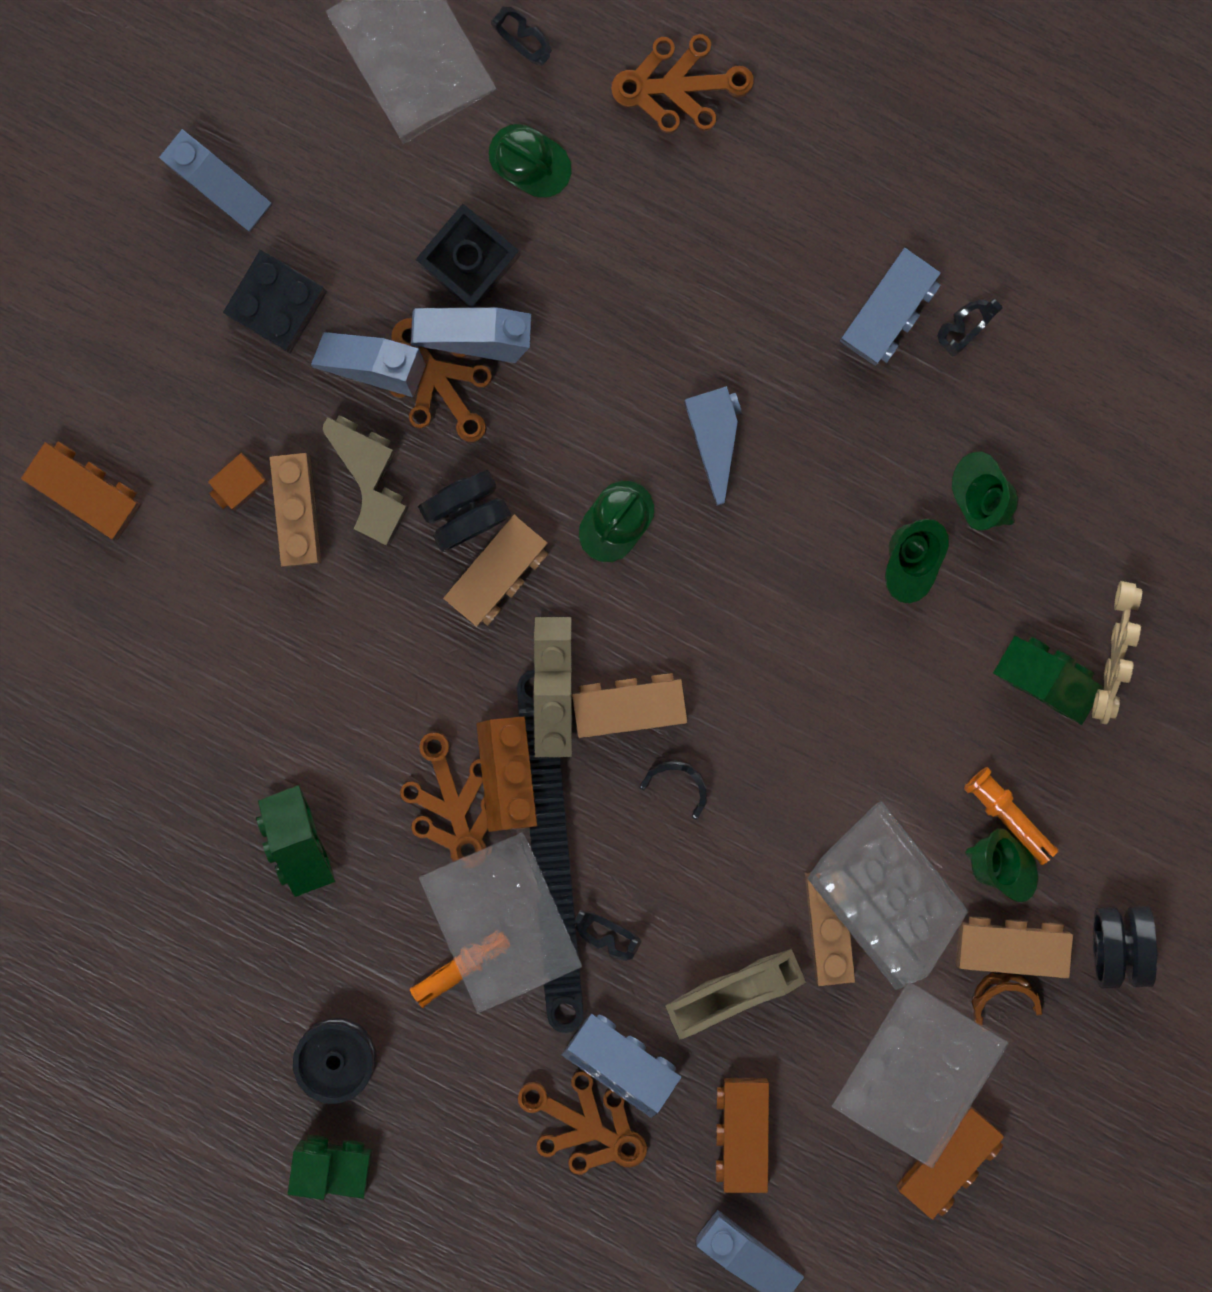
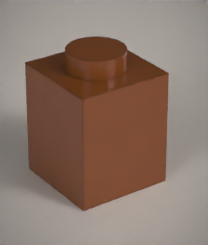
(236, 483)

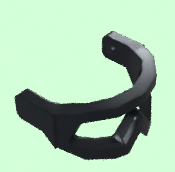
(539, 56)
(988, 311)
(677, 765)
(585, 919)

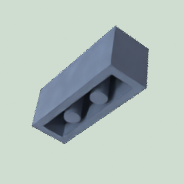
(891, 308)
(622, 1064)

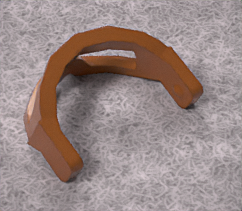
(1002, 984)

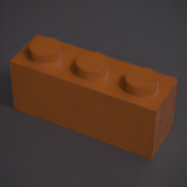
(82, 489)
(506, 774)
(743, 1135)
(956, 1168)

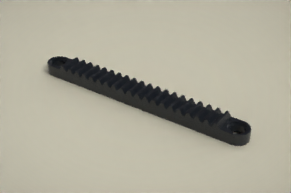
(551, 852)

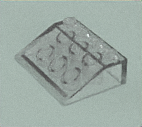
(412, 60)
(889, 897)
(500, 922)
(920, 1074)

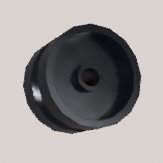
(462, 506)
(1124, 947)
(334, 1038)

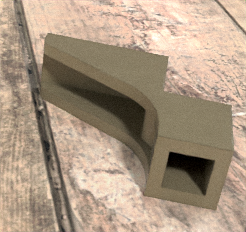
(368, 461)
(553, 687)
(734, 993)

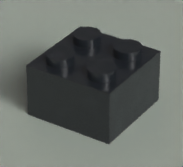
(468, 257)
(275, 301)

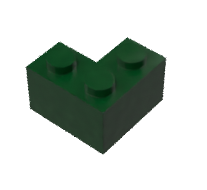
(1049, 677)
(294, 842)
(329, 1168)

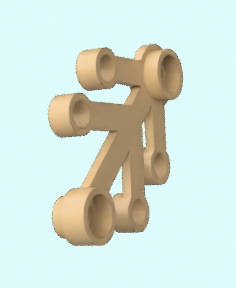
(1117, 669)

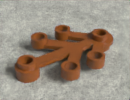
(675, 84)
(436, 375)
(453, 807)
(588, 1127)

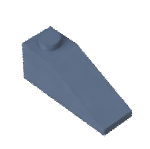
(215, 180)
(473, 331)
(371, 361)
(714, 429)
(746, 1256)

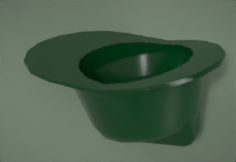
(530, 160)
(984, 492)
(616, 521)
(915, 559)
(1005, 865)

